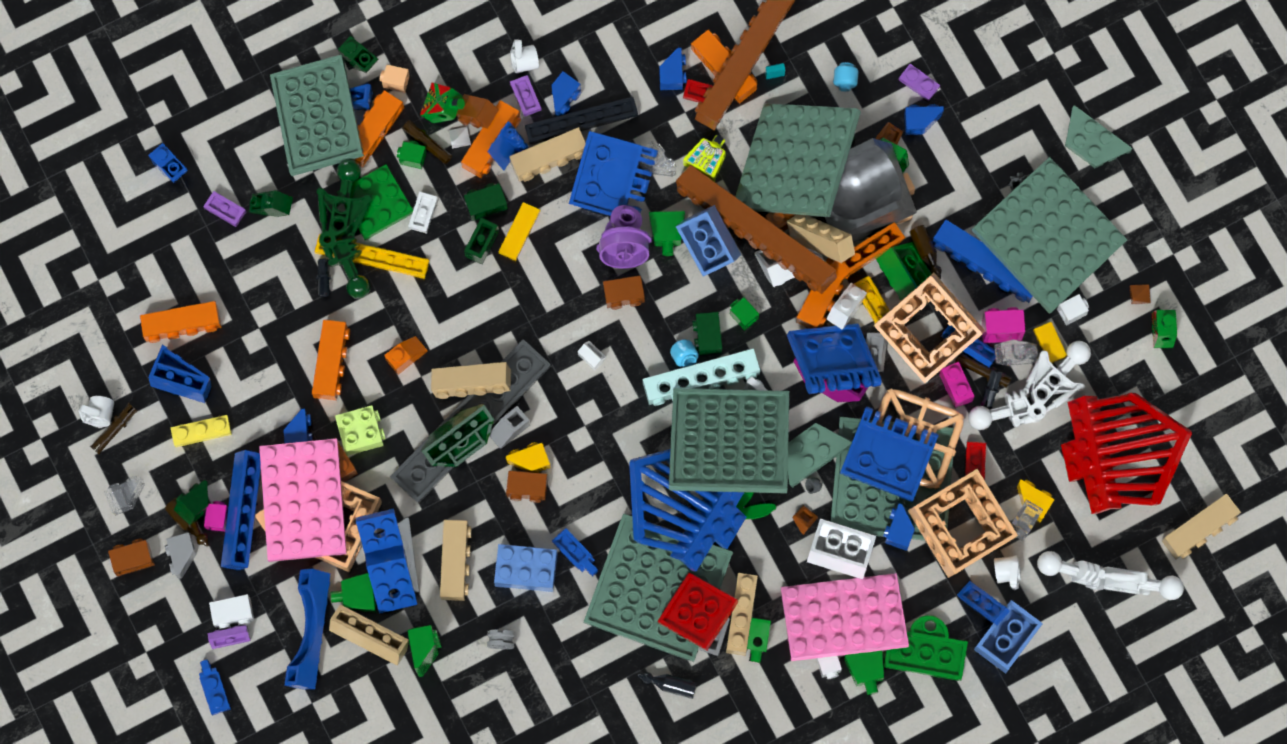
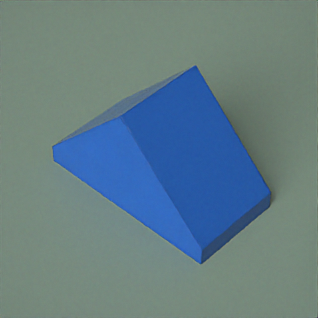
(362, 97)

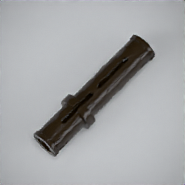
(431, 145)
(981, 369)
(113, 429)

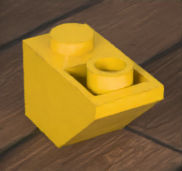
(531, 459)
(1040, 498)

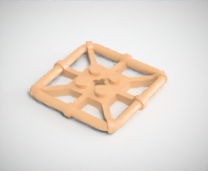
(949, 451)

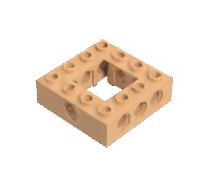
(921, 361)
(362, 504)
(986, 510)

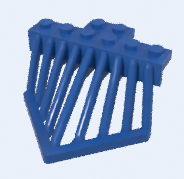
(714, 521)

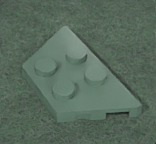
(1092, 140)
(812, 451)

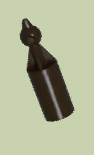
(926, 248)
(193, 529)

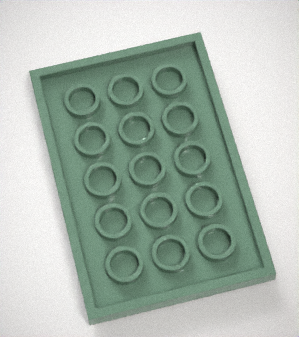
(316, 115)

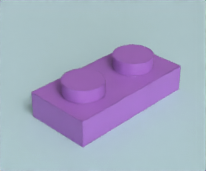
(919, 82)
(525, 96)
(224, 209)
(228, 637)

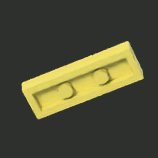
(201, 431)

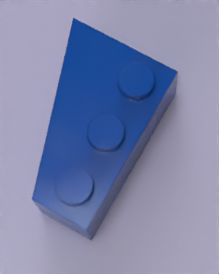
(178, 377)

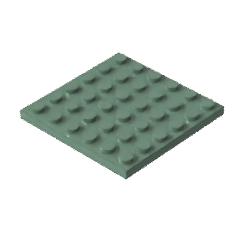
(797, 159)
(1049, 235)
(729, 440)
(870, 508)
(639, 586)

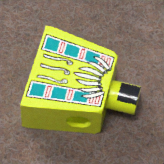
(707, 157)

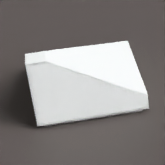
(459, 137)

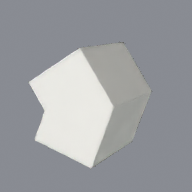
(591, 355)

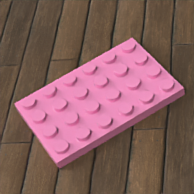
(302, 500)
(844, 617)

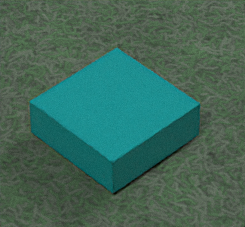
(775, 71)

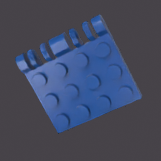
(609, 174)
(834, 356)
(887, 456)

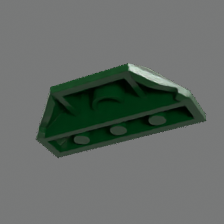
(459, 437)

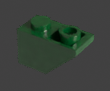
(357, 55)
(271, 203)
(194, 503)

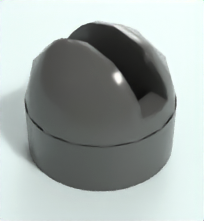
(813, 485)

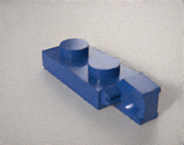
(575, 552)
(213, 689)

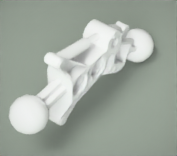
(1018, 405)
(1109, 577)

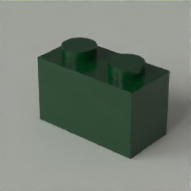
(485, 201)
(481, 241)
(708, 333)

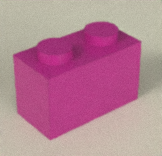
(956, 385)

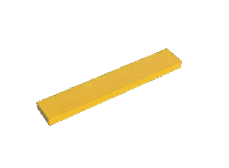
(387, 260)

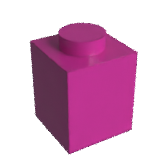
(216, 516)

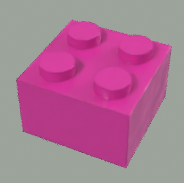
(1003, 325)

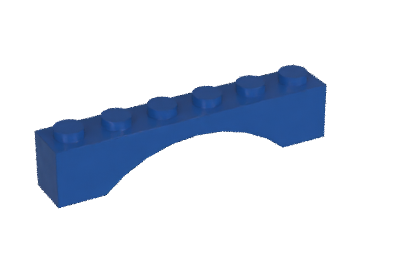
(313, 589)

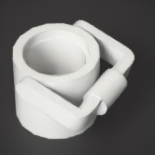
(523, 57)
(98, 411)
(1008, 570)

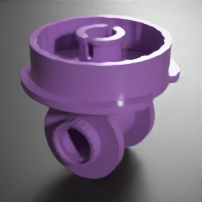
(623, 241)

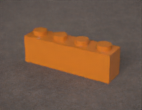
(713, 56)
(377, 123)
(477, 158)
(869, 251)
(817, 304)
(180, 321)
(330, 359)

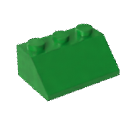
(903, 268)
(424, 647)

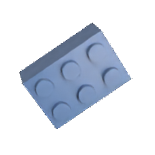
(708, 240)
(525, 568)
(1009, 638)

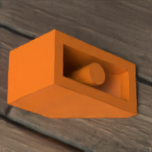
(405, 354)

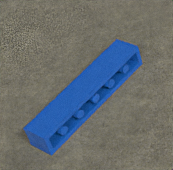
(978, 258)
(241, 510)

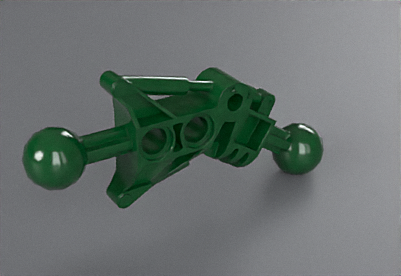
(344, 250)

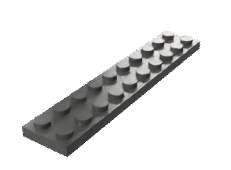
(417, 475)

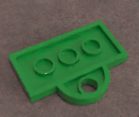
(929, 652)

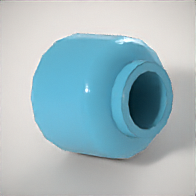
(845, 77)
(684, 353)

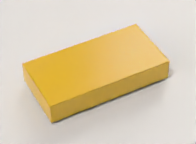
(1050, 342)

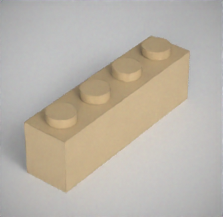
(548, 155)
(821, 237)
(471, 380)
(1201, 526)
(454, 560)
(742, 614)
(368, 635)

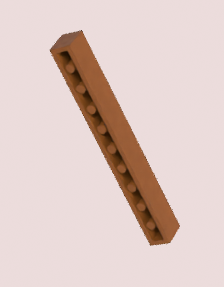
(742, 61)
(757, 230)

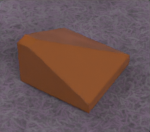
(890, 133)
(1140, 294)
(804, 519)

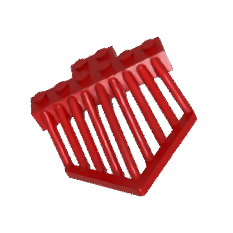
(1090, 455)

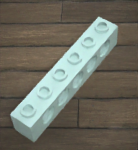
(746, 359)

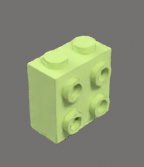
(360, 430)

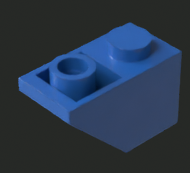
(671, 71)
(564, 91)
(921, 119)
(167, 163)
(298, 429)
(901, 529)

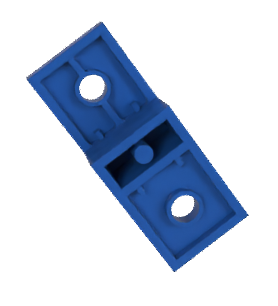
(386, 561)

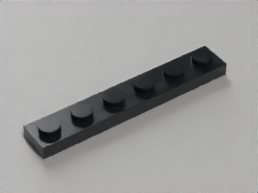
(583, 119)

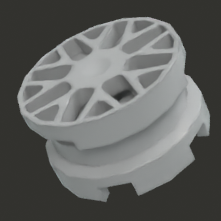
(500, 639)

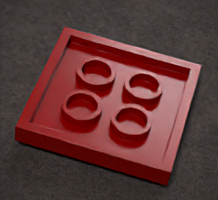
(698, 611)

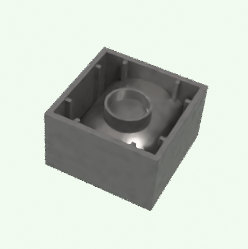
(870, 191)

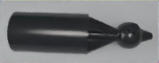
(671, 684)

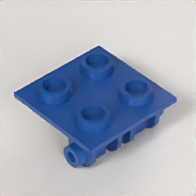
(506, 145)

